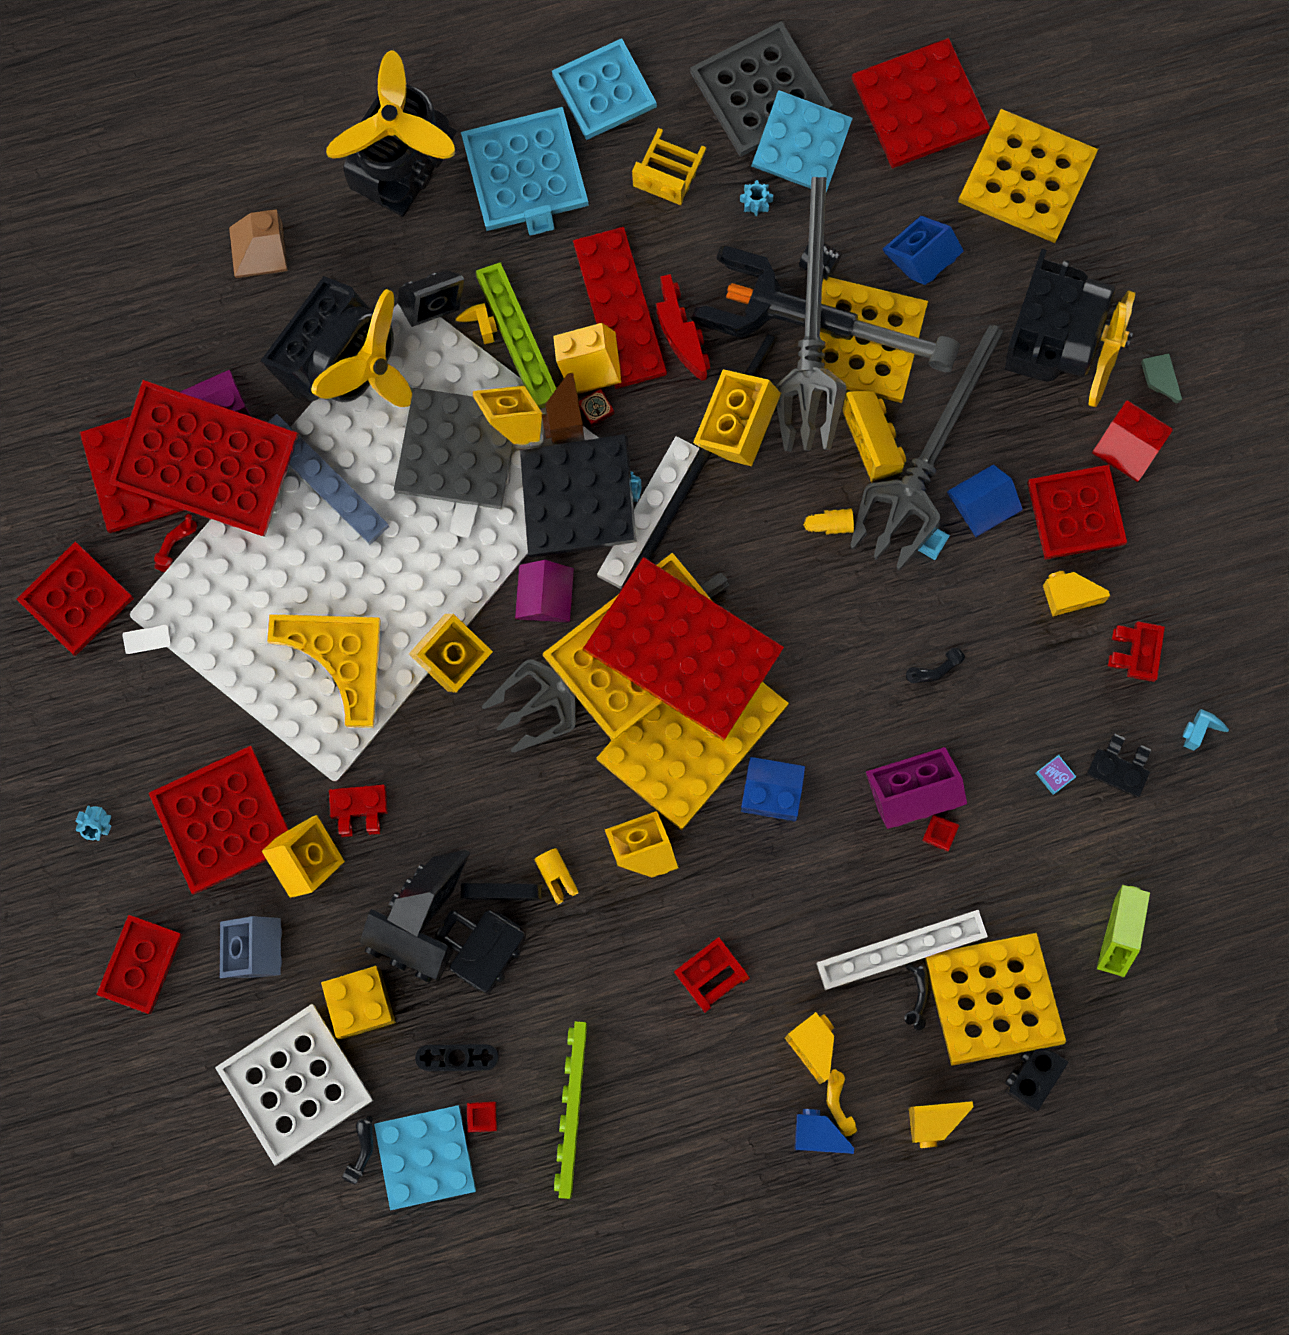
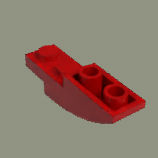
(679, 333)

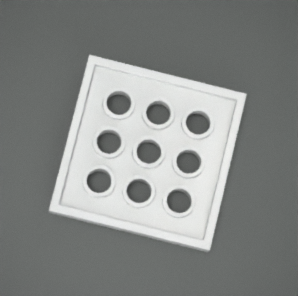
(260, 1054)

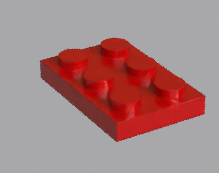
(139, 964)

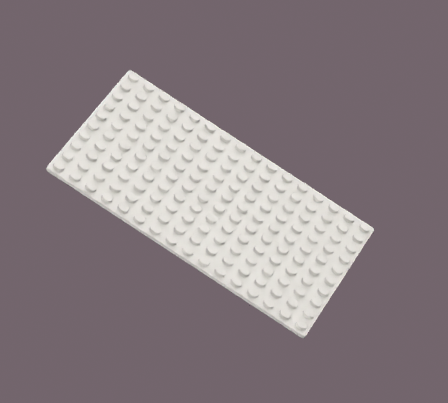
(318, 565)

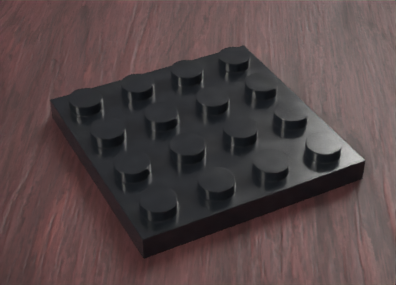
(578, 496)

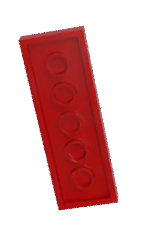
(620, 303)

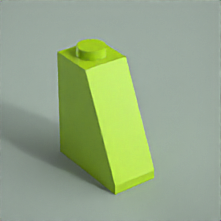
(1124, 930)

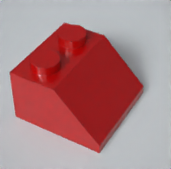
(1132, 441)

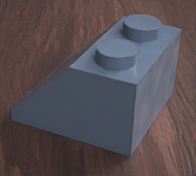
(250, 947)

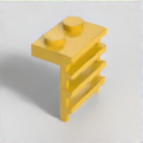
(663, 184)

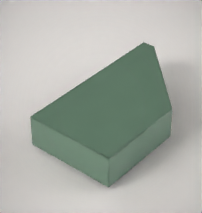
(1161, 376)

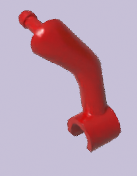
(184, 529)

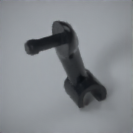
(919, 675)
(923, 990)
(364, 1133)

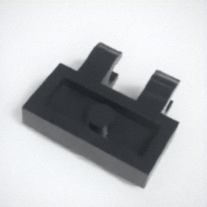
(1117, 772)

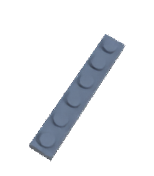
(334, 489)

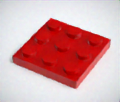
(1077, 512)
(75, 598)

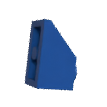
(819, 1134)

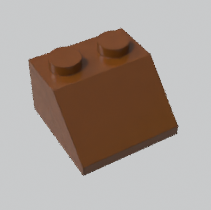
(563, 415)

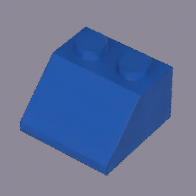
(924, 249)
(773, 789)

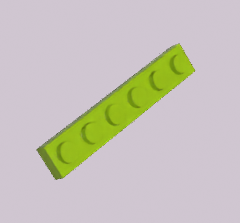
(516, 333)
(569, 1123)

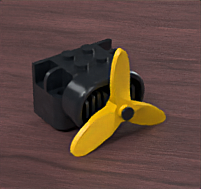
(394, 142)
(1064, 324)
(338, 348)

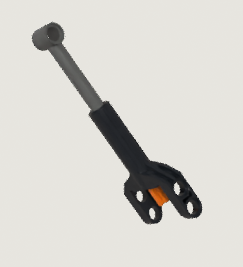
(770, 302)

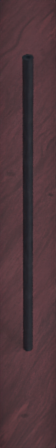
(695, 470)

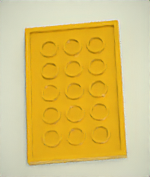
(602, 691)
(681, 763)

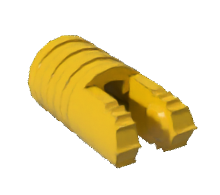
(831, 522)
(553, 869)

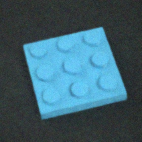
(604, 89)
(801, 140)
(425, 1157)

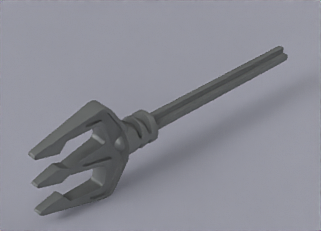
(811, 376)
(910, 494)
(555, 691)

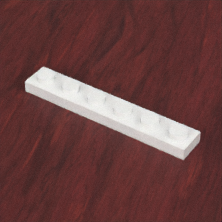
(650, 510)
(901, 950)

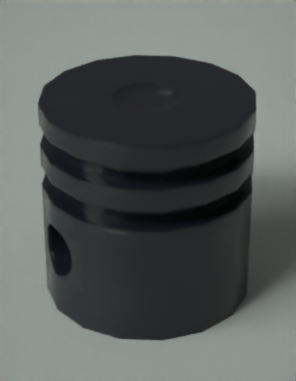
(830, 260)

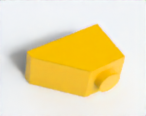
(1072, 592)

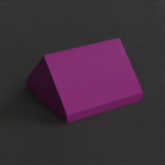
(544, 592)

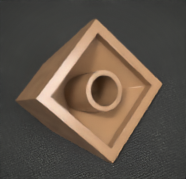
(258, 244)

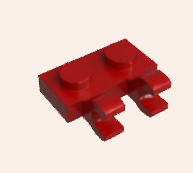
(1145, 650)
(358, 802)

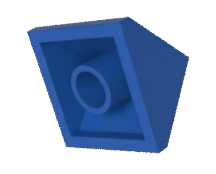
(986, 499)

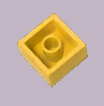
(450, 652)
(358, 1002)

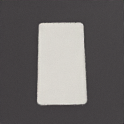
(463, 519)
(146, 639)

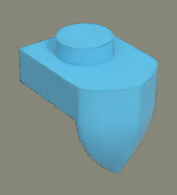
(1195, 731)

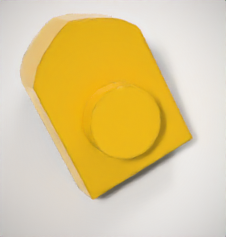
(486, 323)

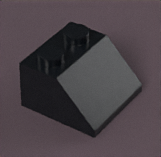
(431, 297)

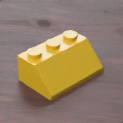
(737, 417)
(873, 434)
(814, 1045)

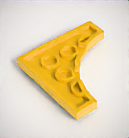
(345, 649)

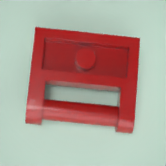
(706, 966)

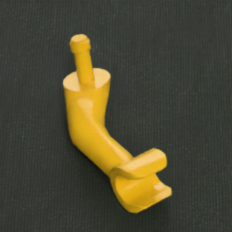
(835, 1084)

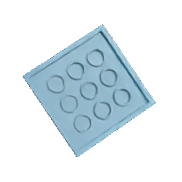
(524, 167)

